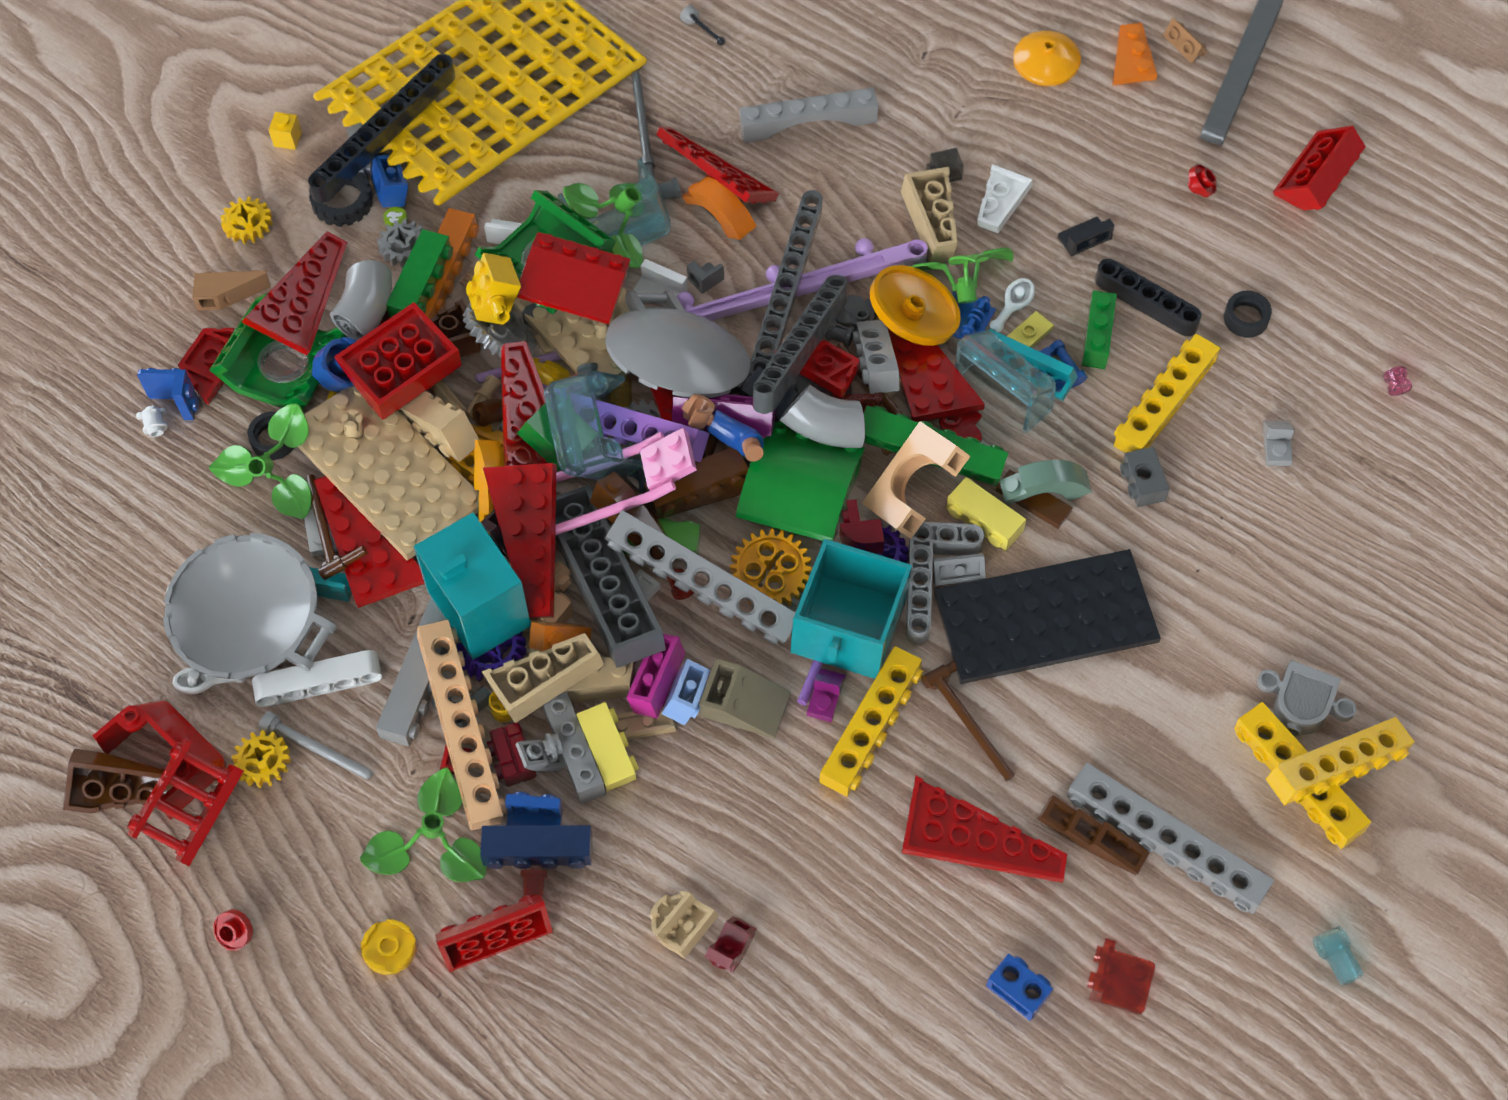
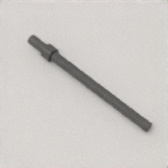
(642, 123)

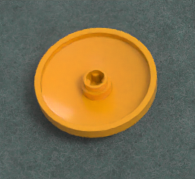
(915, 305)

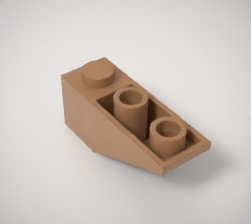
(223, 289)

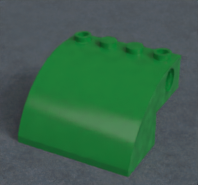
(799, 484)

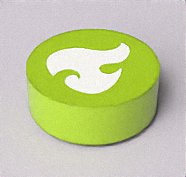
(394, 214)

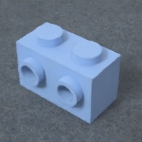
(686, 692)

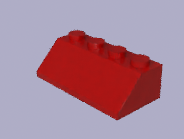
(1320, 168)

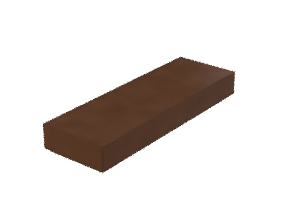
(1043, 506)

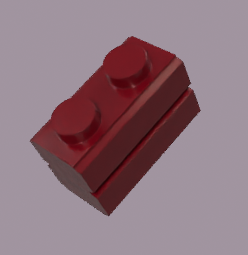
(504, 747)

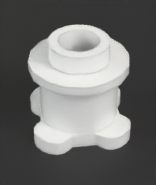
(153, 421)

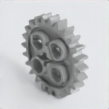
(495, 335)

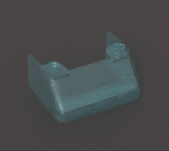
(649, 215)
(1010, 371)
(578, 429)

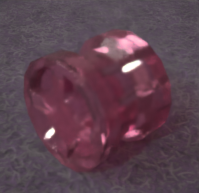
(1397, 381)

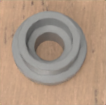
(552, 745)

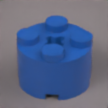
(326, 368)

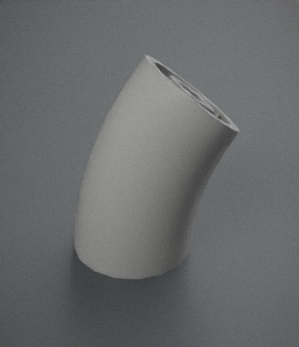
(363, 299)
(826, 419)

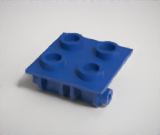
(973, 316)

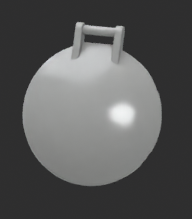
(676, 348)
(243, 608)

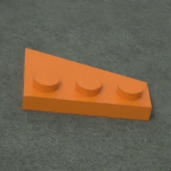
(1133, 56)

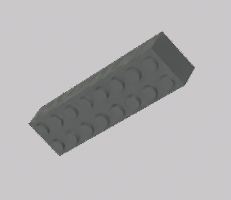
(607, 583)

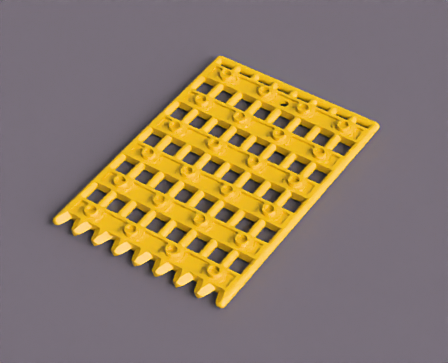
(478, 101)

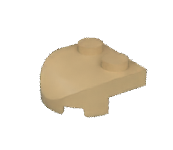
(681, 921)

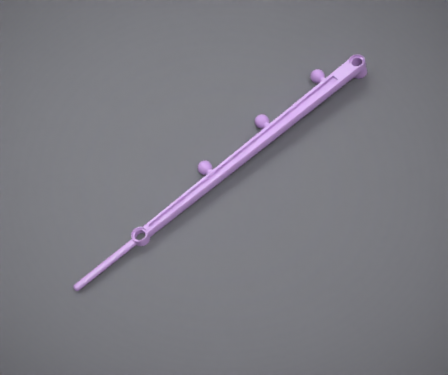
(854, 269)

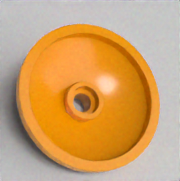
(1047, 58)

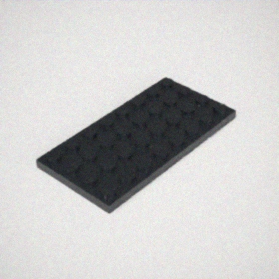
(1046, 616)

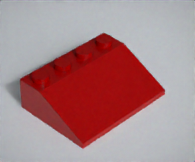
(573, 278)
(399, 360)
(493, 932)

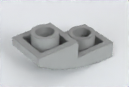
(535, 759)

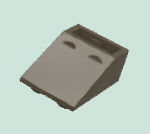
(743, 699)

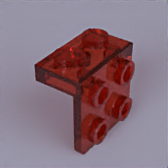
(1120, 979)

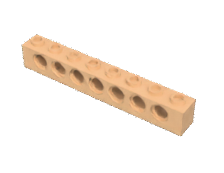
(477, 813)

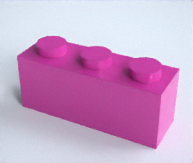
(656, 678)

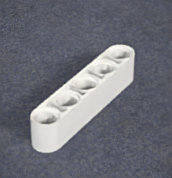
(323, 678)

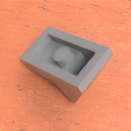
(1277, 442)

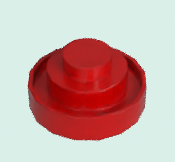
(1202, 181)
(233, 929)

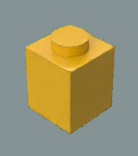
(285, 130)

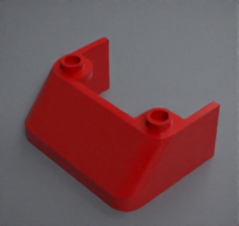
(172, 728)

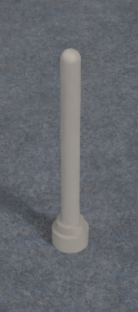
(271, 723)

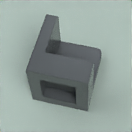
(706, 276)

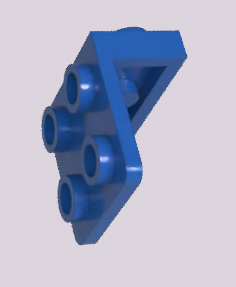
(171, 385)
(533, 809)

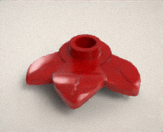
(963, 424)

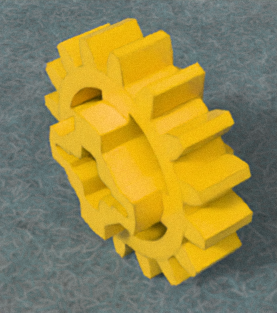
(258, 220)
(273, 760)

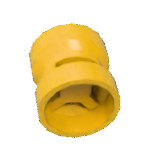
(497, 709)

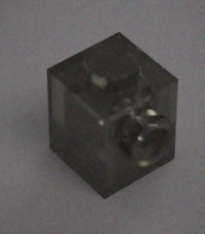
(947, 158)

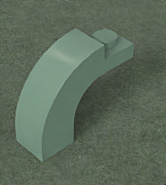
(1046, 477)

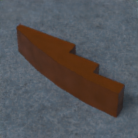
(1093, 836)

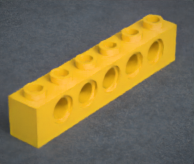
(1204, 356)
(898, 664)
(1280, 740)
(1340, 761)

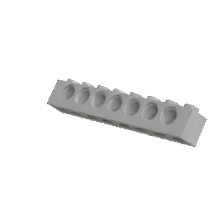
(783, 616)
(1184, 837)

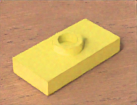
(1032, 330)

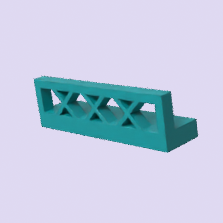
(1044, 363)

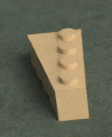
(931, 210)
(441, 425)
(543, 675)
(603, 683)

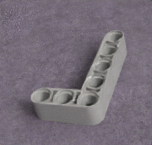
(923, 570)

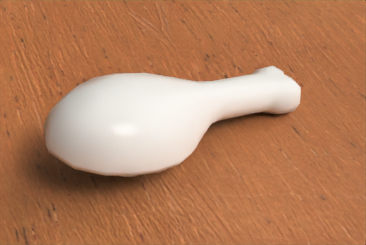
(1017, 296)
(194, 682)

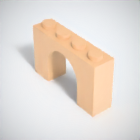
(920, 449)

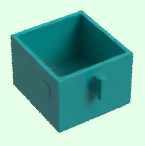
(473, 585)
(850, 608)

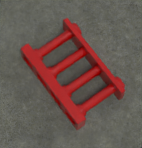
(199, 825)

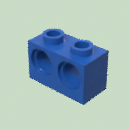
(1014, 991)

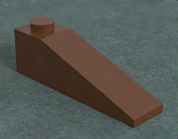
(618, 488)
(107, 781)

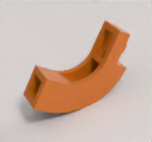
(722, 205)

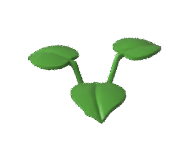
(624, 196)
(966, 287)
(239, 468)
(436, 797)

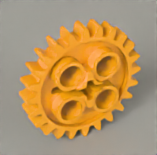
(790, 579)

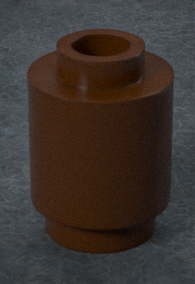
(488, 412)

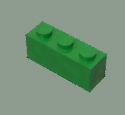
(1099, 329)

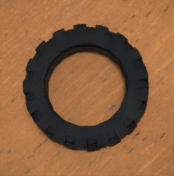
(348, 214)

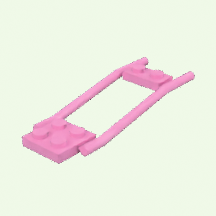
(663, 462)

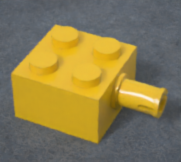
(493, 289)

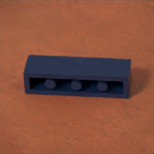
(536, 846)

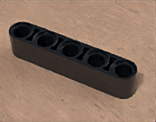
(1114, 277)

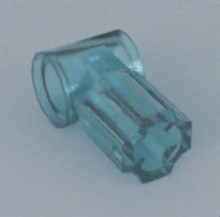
(1335, 948)

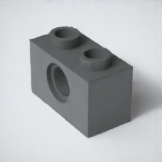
(1146, 464)

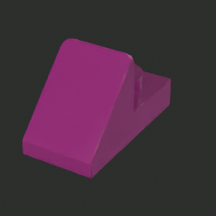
(825, 694)

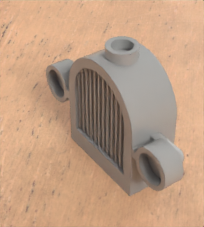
(1305, 698)

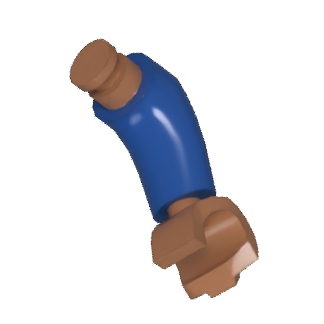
(733, 433)

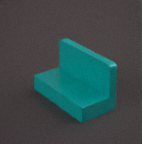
(334, 587)

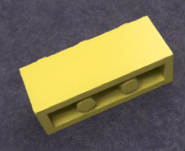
(979, 507)
(607, 746)

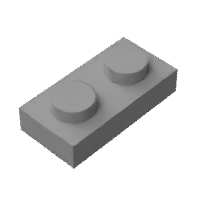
(958, 569)

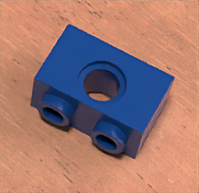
(388, 182)

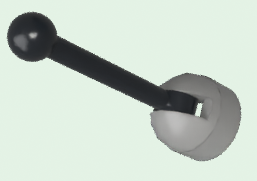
(691, 16)

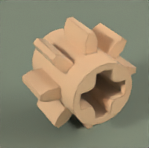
(561, 577)

